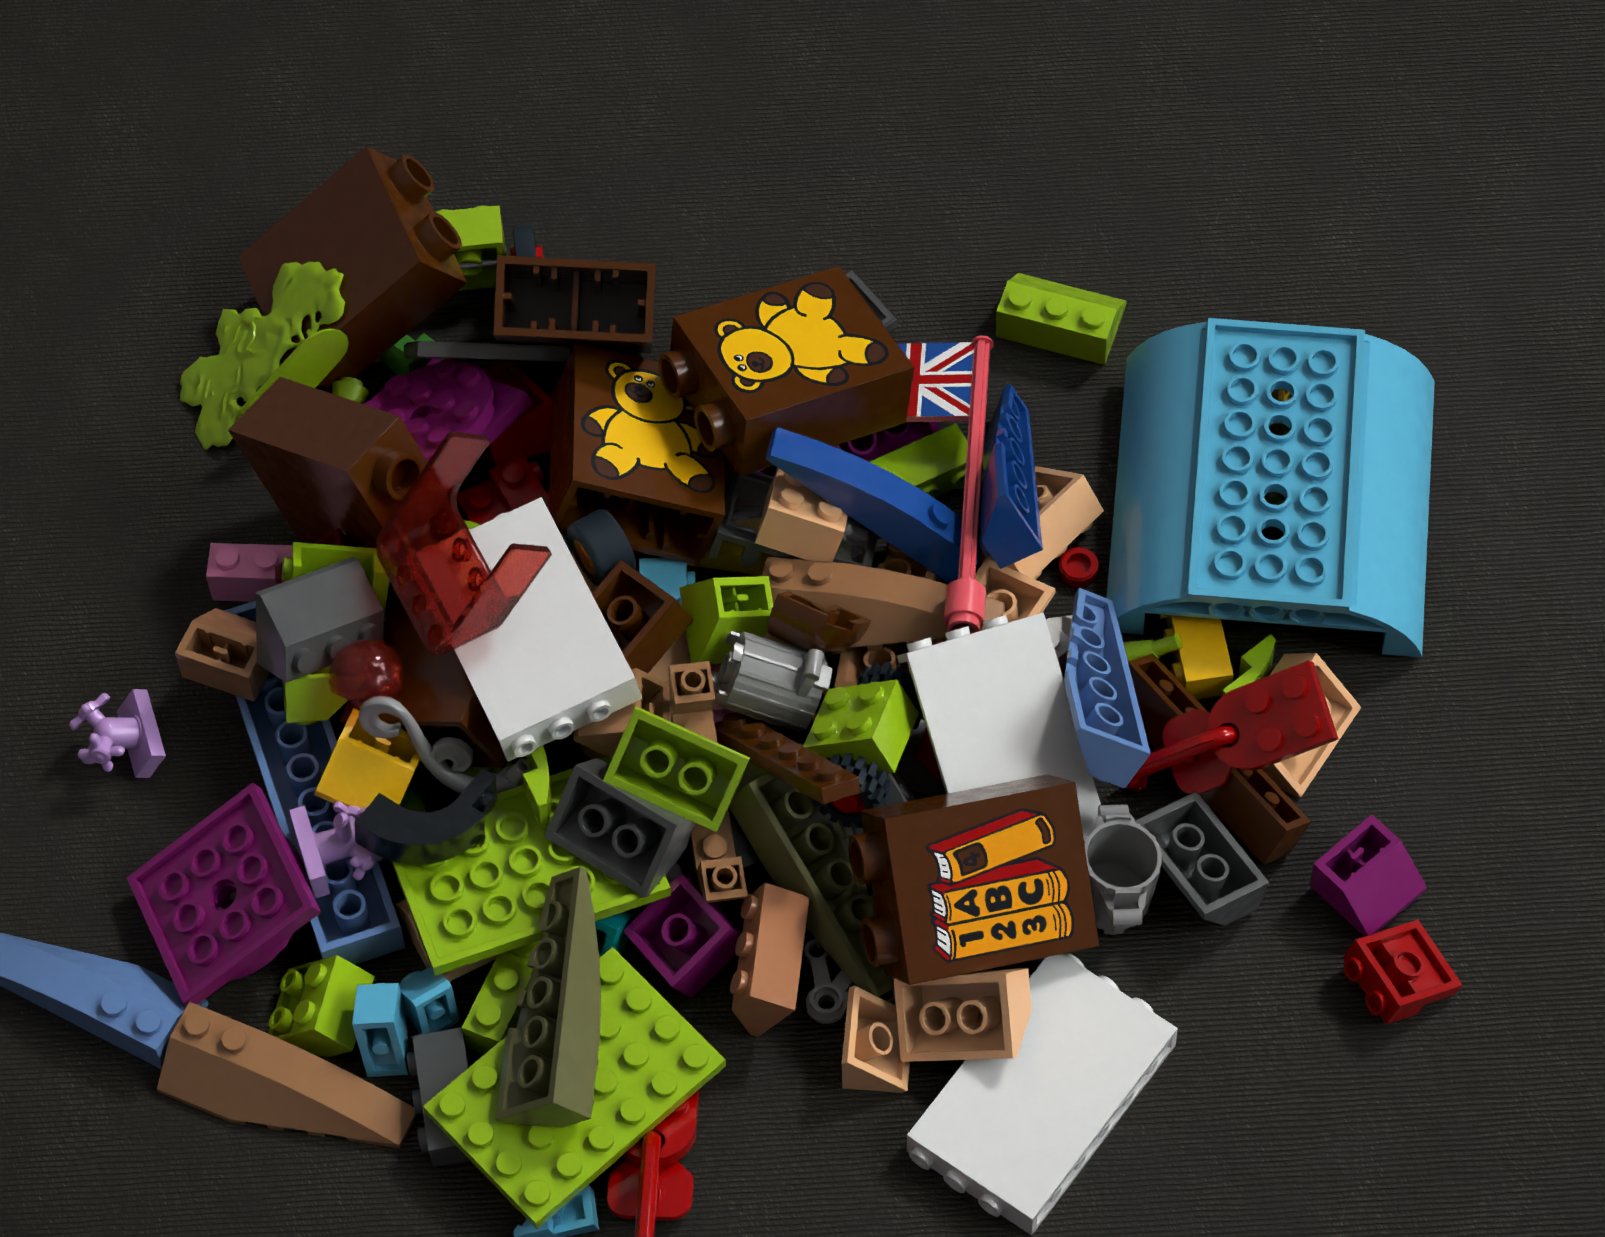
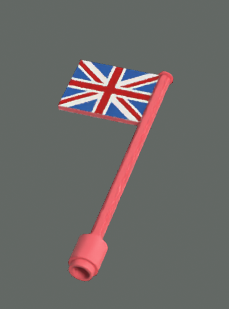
(953, 386)

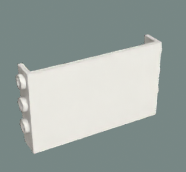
(553, 654)
(999, 709)
(1032, 1122)

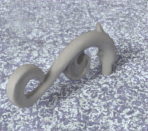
(434, 756)

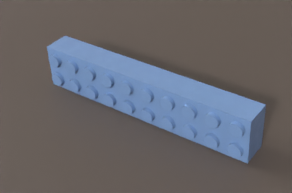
(357, 914)

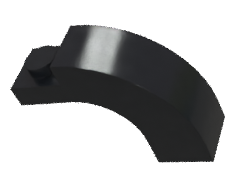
(427, 836)

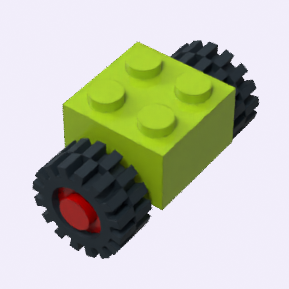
(865, 734)

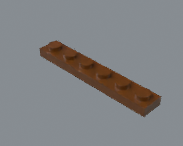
(786, 759)

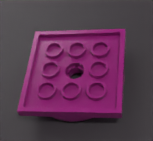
(450, 398)
(188, 889)

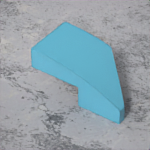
(574, 1218)

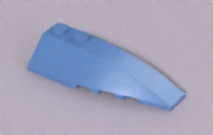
(1103, 693)
(95, 993)

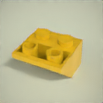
(367, 766)

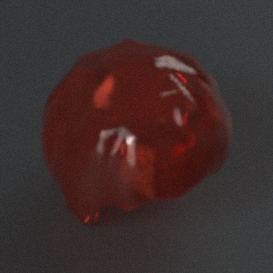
(366, 671)

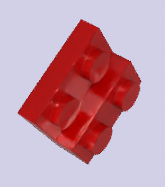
(505, 490)
(1400, 971)

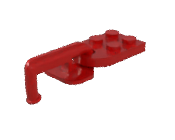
(1270, 721)
(652, 1179)

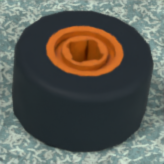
(599, 545)

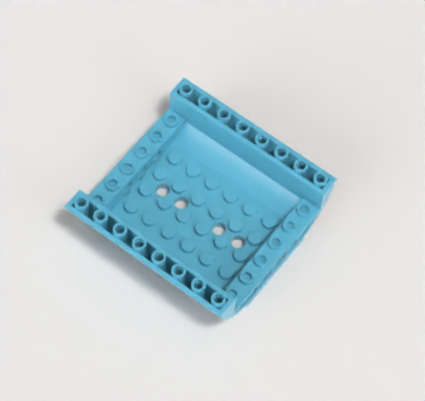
(1204, 458)

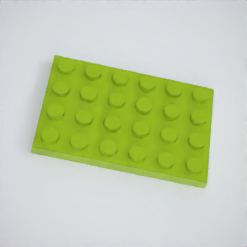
(498, 887)
(644, 1072)

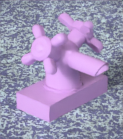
(131, 730)
(330, 845)

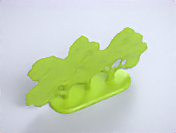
(255, 344)

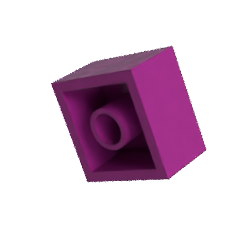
(685, 936)

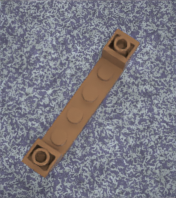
(713, 853)

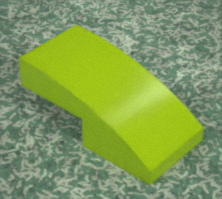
(1254, 664)
(538, 785)

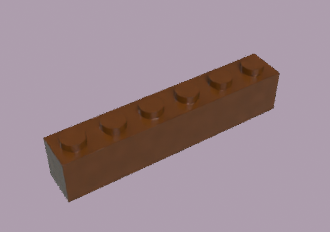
(1249, 799)

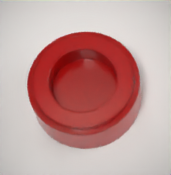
(1078, 567)

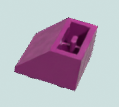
(1368, 877)

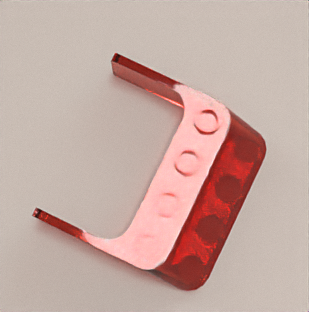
(437, 562)

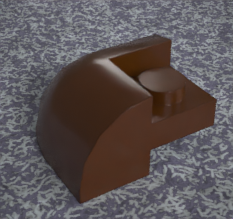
(814, 626)

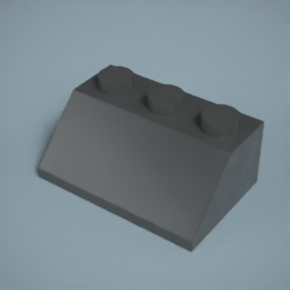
(315, 617)
(617, 829)
(1206, 860)

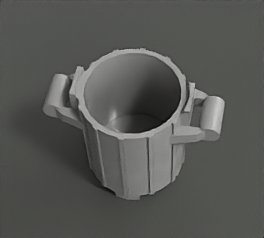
(771, 681)
(1121, 868)

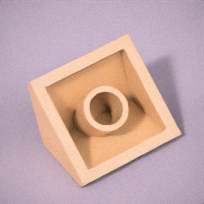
(872, 1045)

